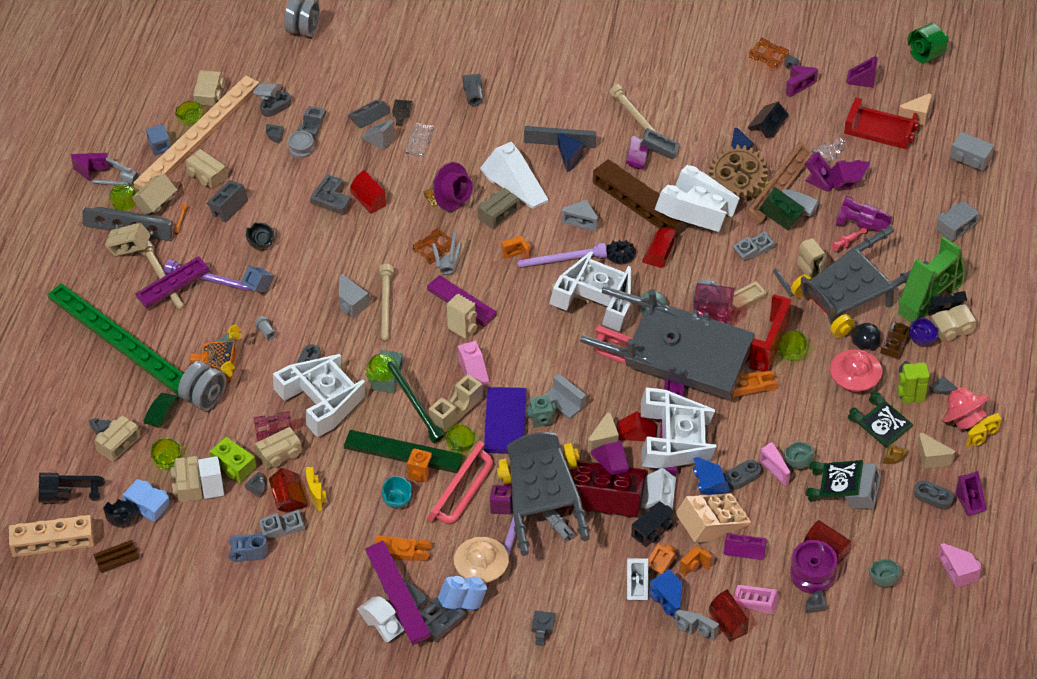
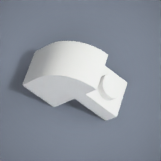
(381, 615)

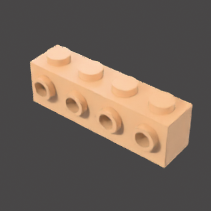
(51, 536)

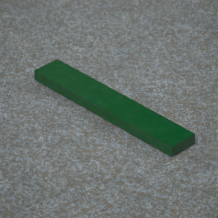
(401, 450)

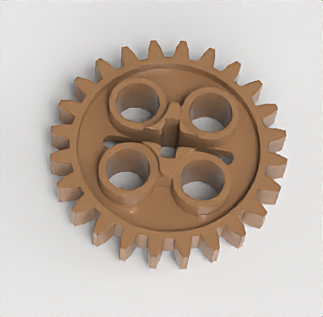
(738, 171)

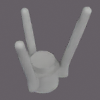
(127, 175)
(448, 262)

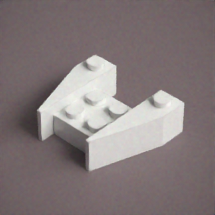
(697, 200)
(587, 280)
(327, 388)
(681, 429)

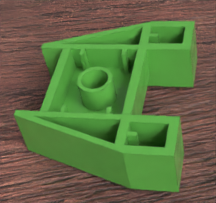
(929, 280)

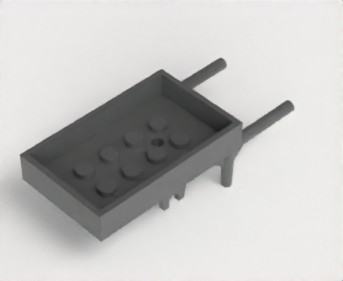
(700, 355)

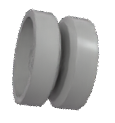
(302, 17)
(202, 385)

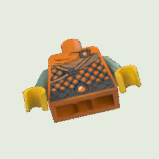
(220, 353)

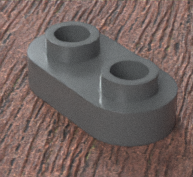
(743, 474)
(933, 495)

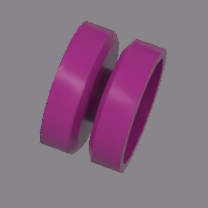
(813, 566)

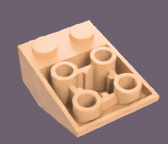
(711, 516)

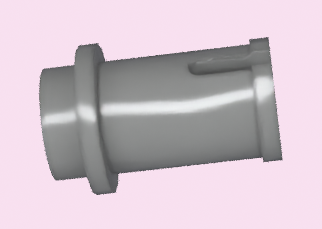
(263, 325)

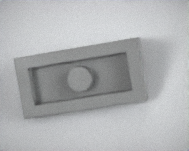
(566, 397)

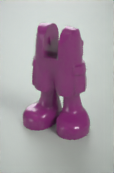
(868, 216)

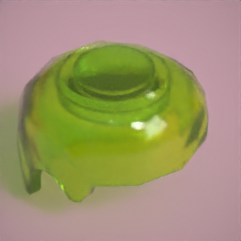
(189, 112)
(122, 196)
(792, 345)
(377, 368)
(460, 438)
(164, 453)

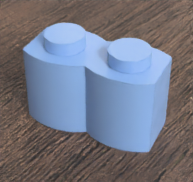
(146, 499)
(462, 592)

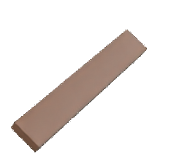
(781, 179)

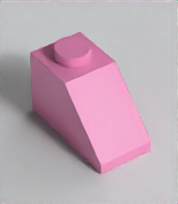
(472, 361)
(959, 565)

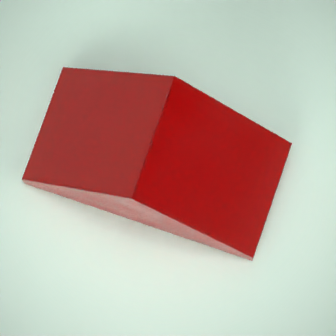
(635, 428)

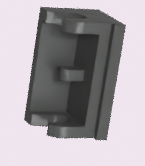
(228, 200)

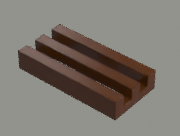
(115, 554)

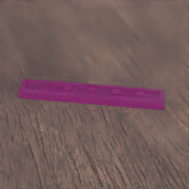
(398, 593)

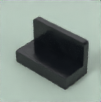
(769, 119)

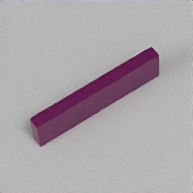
(172, 282)
(446, 291)

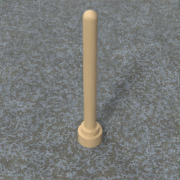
(618, 94)
(149, 253)
(386, 272)

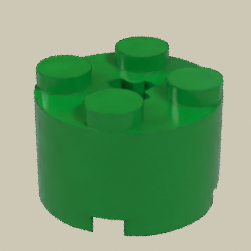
(927, 43)

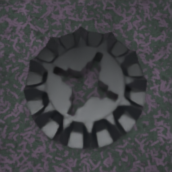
(620, 257)

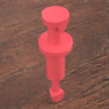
(844, 241)

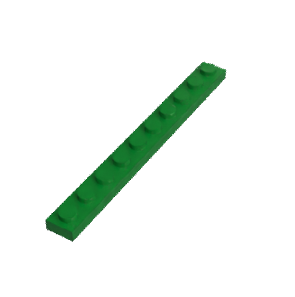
(116, 337)

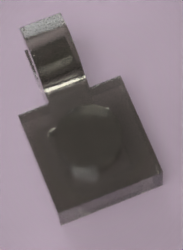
(401, 110)

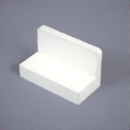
(658, 487)

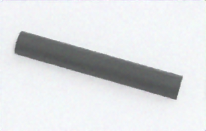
(783, 281)

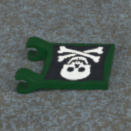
(882, 422)
(838, 479)

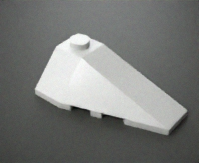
(511, 171)

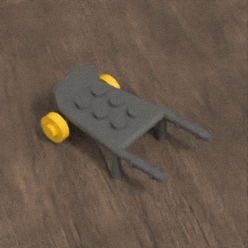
(848, 284)
(541, 480)

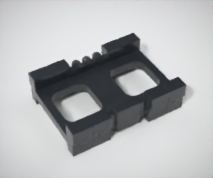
(946, 303)

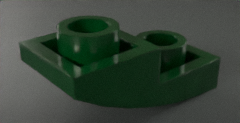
(160, 409)

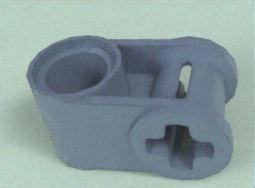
(249, 547)

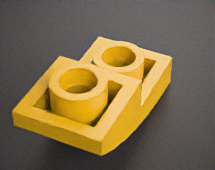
(978, 433)
(315, 489)

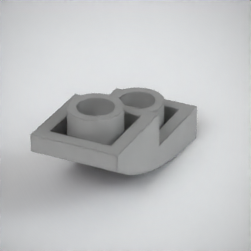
(267, 90)
(806, 201)
(754, 247)
(282, 525)
(691, 622)

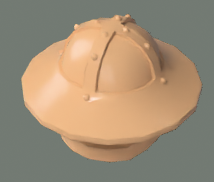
(481, 558)

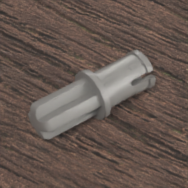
(558, 524)

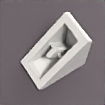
(211, 477)
(637, 578)

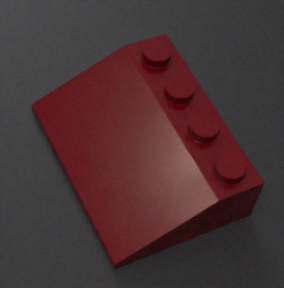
(608, 492)

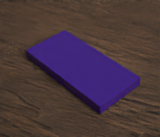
(504, 418)

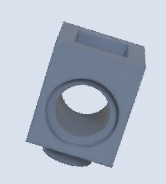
(158, 139)
(257, 279)

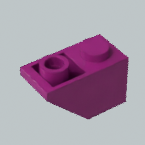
(848, 174)

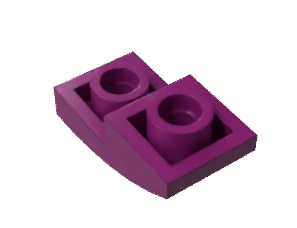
(637, 153)

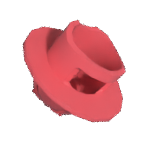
(856, 370)
(965, 408)

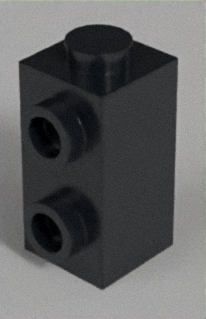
(653, 524)

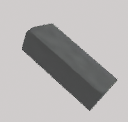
(369, 113)

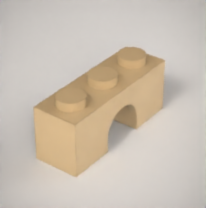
(466, 396)

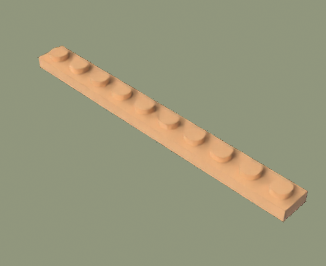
(199, 131)

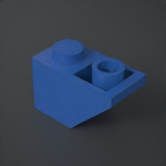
(711, 477)
(667, 591)

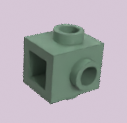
(541, 411)

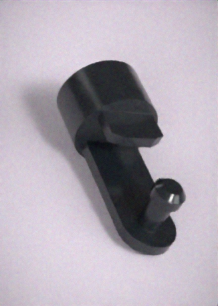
(51, 481)

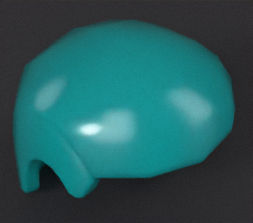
(396, 492)

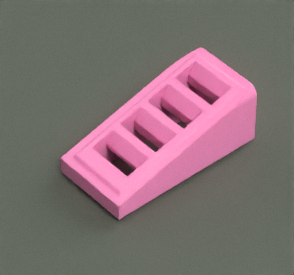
(774, 463)
(762, 606)

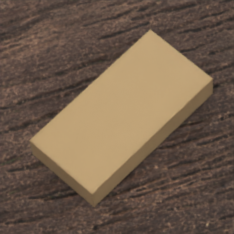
(748, 296)

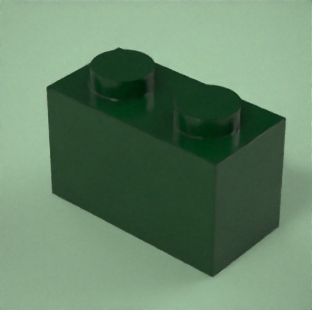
(781, 208)

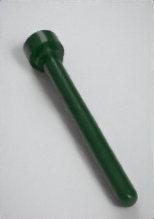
(435, 433)

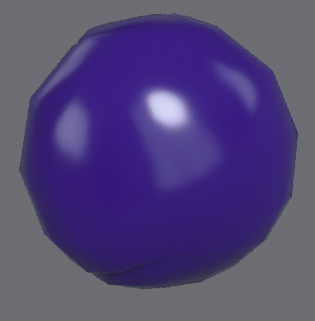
(923, 332)

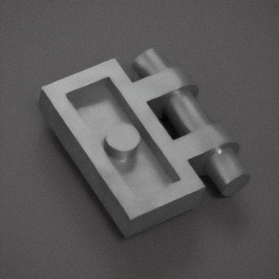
(442, 620)

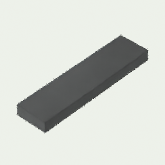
(549, 136)

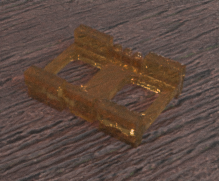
(766, 56)
(427, 241)

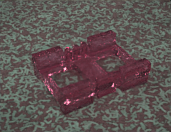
(272, 422)

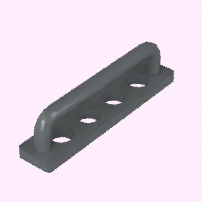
(163, 224)

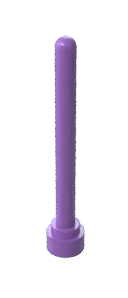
(172, 265)

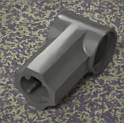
(473, 86)

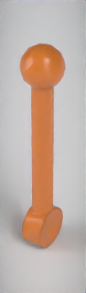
(184, 207)

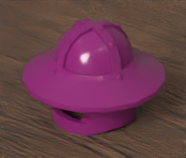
(452, 186)

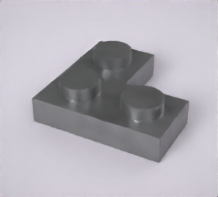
(328, 197)

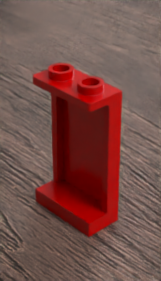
(880, 126)
(764, 351)

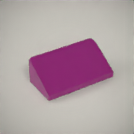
(745, 546)

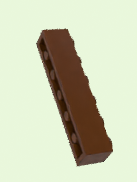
(634, 195)

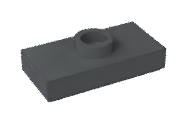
(659, 143)

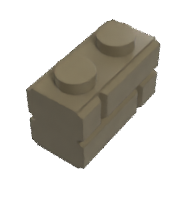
(498, 208)

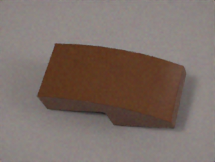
(895, 340)

